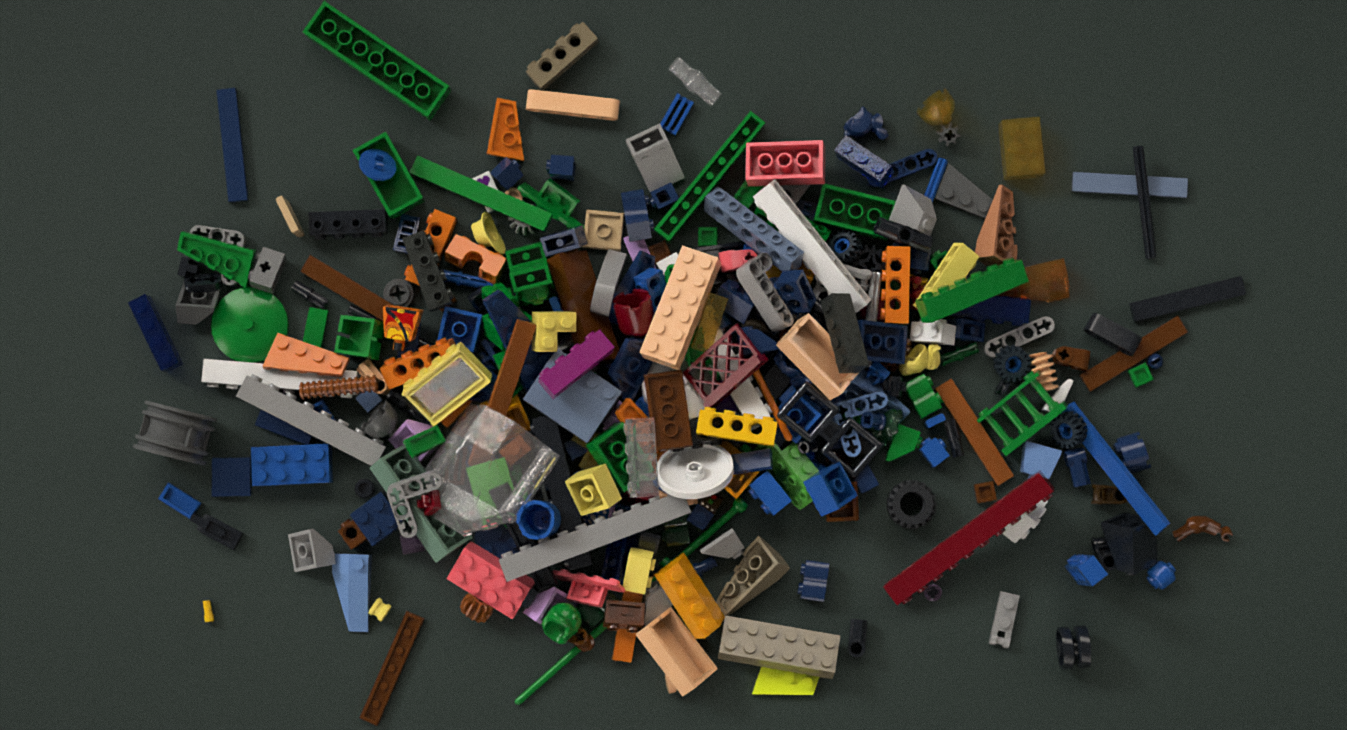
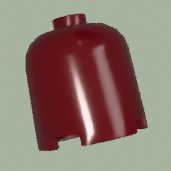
(634, 312)

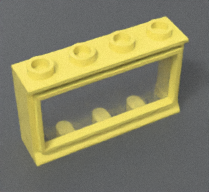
(446, 383)

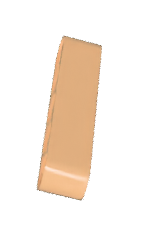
(572, 105)

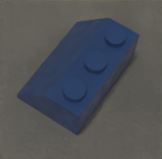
(762, 342)

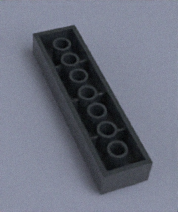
(549, 433)

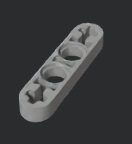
(1018, 335)

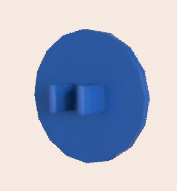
(377, 164)

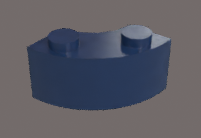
(636, 215)

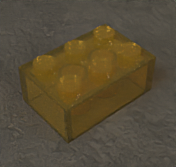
(1021, 148)

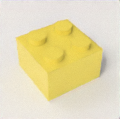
(593, 489)

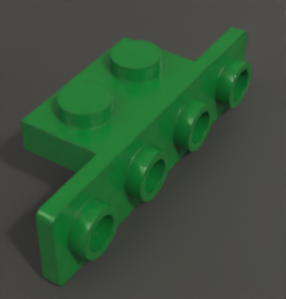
(553, 200)

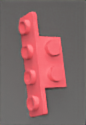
(588, 589)

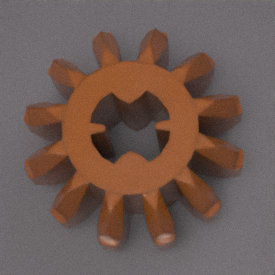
(475, 608)

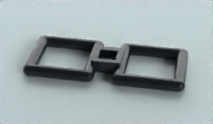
(829, 429)

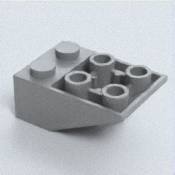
(654, 158)

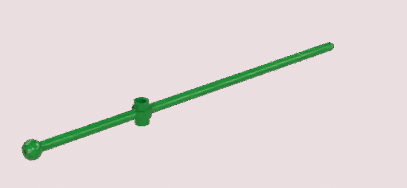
(739, 505)

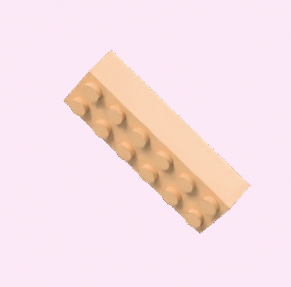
(680, 308)

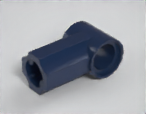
(1076, 462)

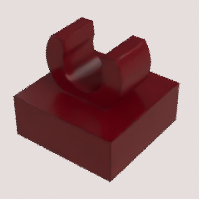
(430, 502)

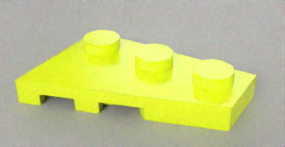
(784, 683)

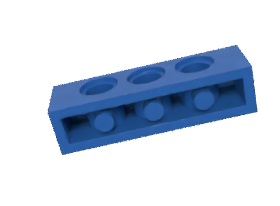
(1085, 569)

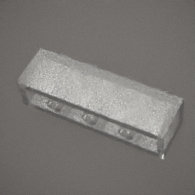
(641, 457)

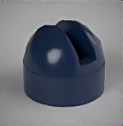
(1153, 357)

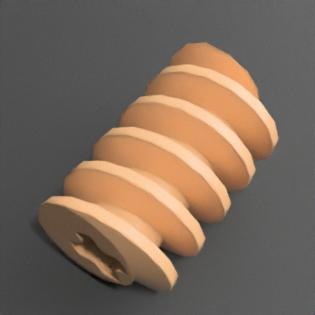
(1043, 365)

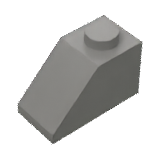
(655, 602)

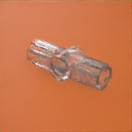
(695, 81)

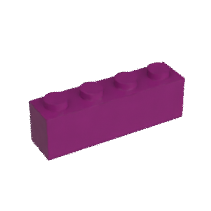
(576, 364)

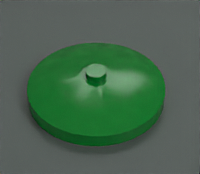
(248, 324)

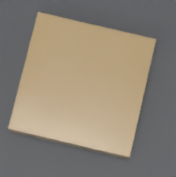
(290, 216)
(603, 230)

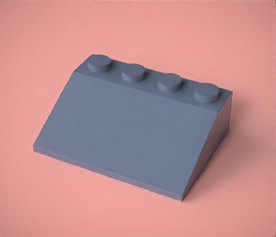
(580, 406)

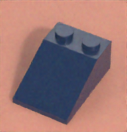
(884, 341)

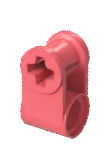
(732, 259)

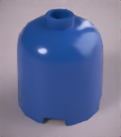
(531, 519)

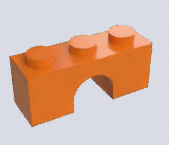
(463, 250)

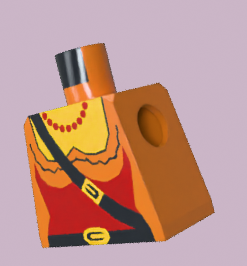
(401, 324)

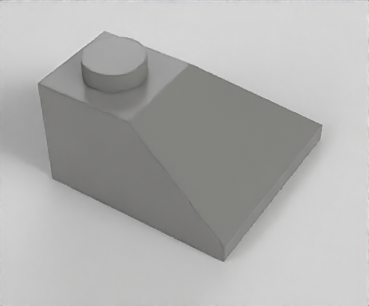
(914, 211)
(724, 546)
(310, 550)

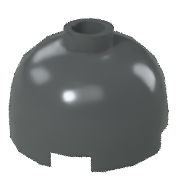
(381, 422)

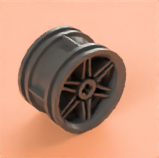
(174, 433)

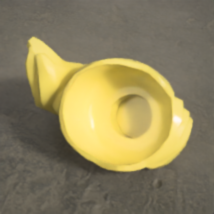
(920, 359)

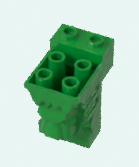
(530, 274)

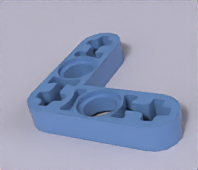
(851, 411)

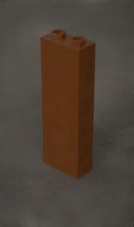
(575, 288)

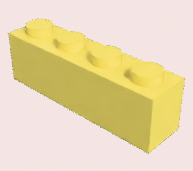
(955, 265)

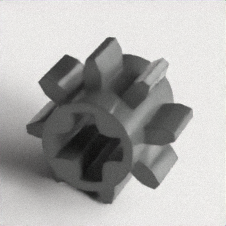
(945, 129)

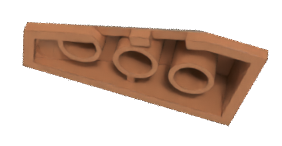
(996, 236)

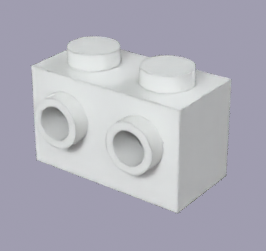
(932, 333)

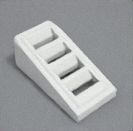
(1060, 395)

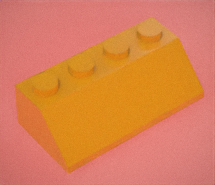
(690, 597)

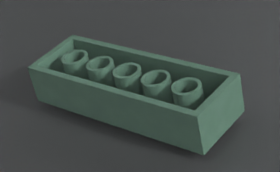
(433, 534)

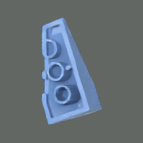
(353, 585)

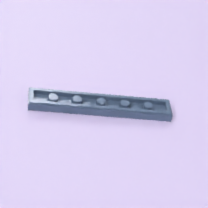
(1127, 184)

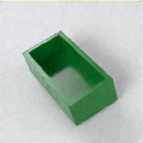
(399, 192)

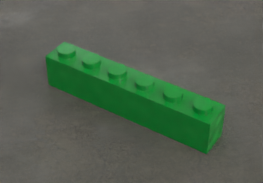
(971, 290)

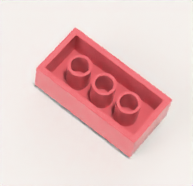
(785, 162)
(483, 577)

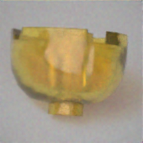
(937, 108)

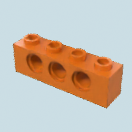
(435, 219)
(901, 255)
(395, 376)

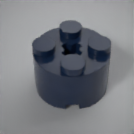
(1132, 452)

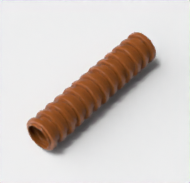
(338, 387)

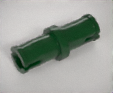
(959, 353)

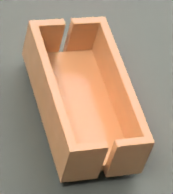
(811, 351)
(676, 651)

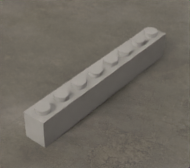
(309, 420)

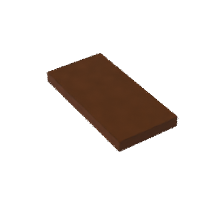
(669, 408)

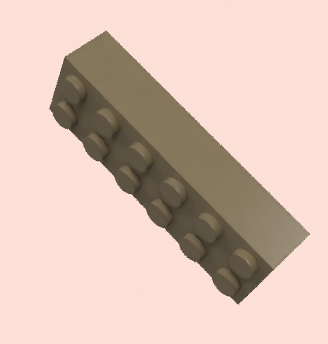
(779, 647)

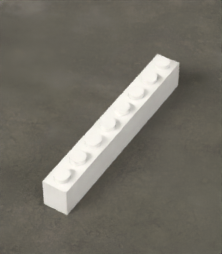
(817, 253)
(233, 374)

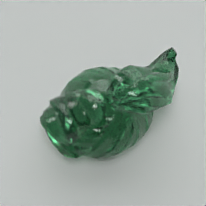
(893, 417)

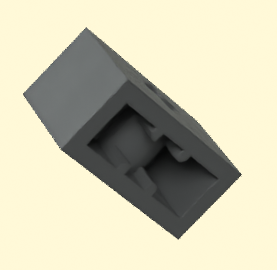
(267, 280)

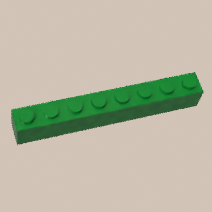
(709, 177)

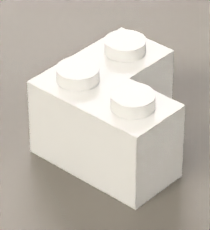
(1022, 527)

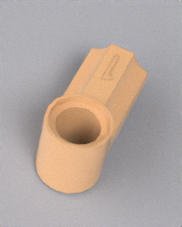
(368, 368)

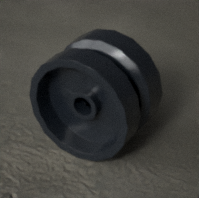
(1073, 647)

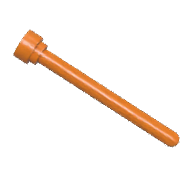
(772, 404)

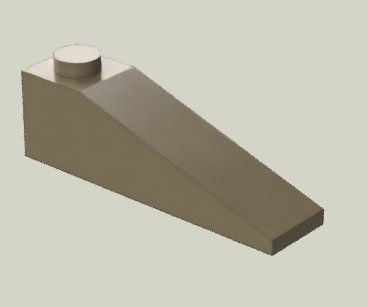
(755, 573)

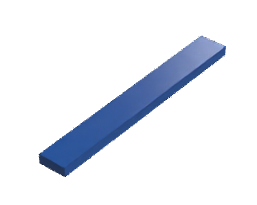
(1121, 476)

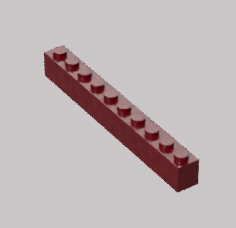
(969, 537)

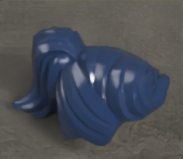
(787, 367)

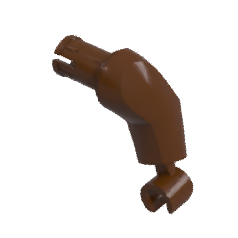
(1200, 524)

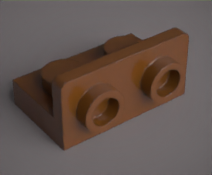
(624, 615)

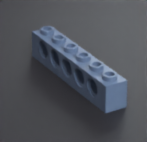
(752, 230)

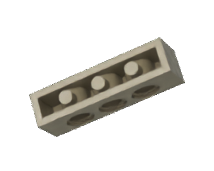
(559, 66)

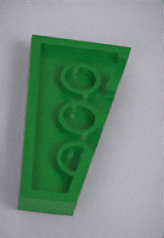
(221, 256)

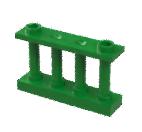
(1039, 419)

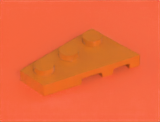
(505, 131)

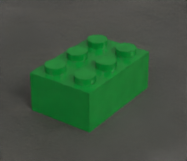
(610, 450)

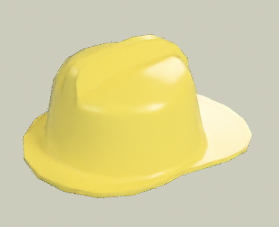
(487, 233)

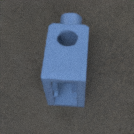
(1038, 457)

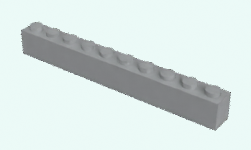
(592, 536)

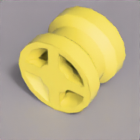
(379, 609)

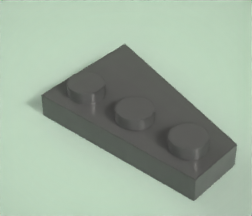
(962, 193)

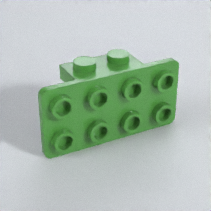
(790, 472)

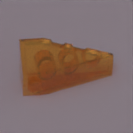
(1046, 282)

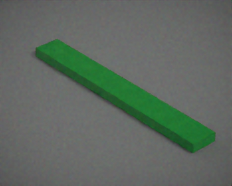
(481, 193)

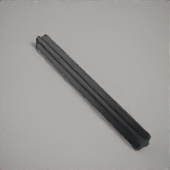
(1144, 202)

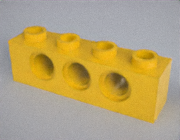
(766, 437)

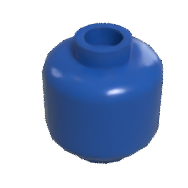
(1161, 575)

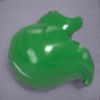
(561, 622)

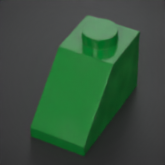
(903, 442)

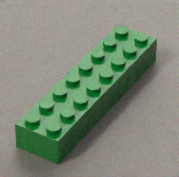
(377, 60)

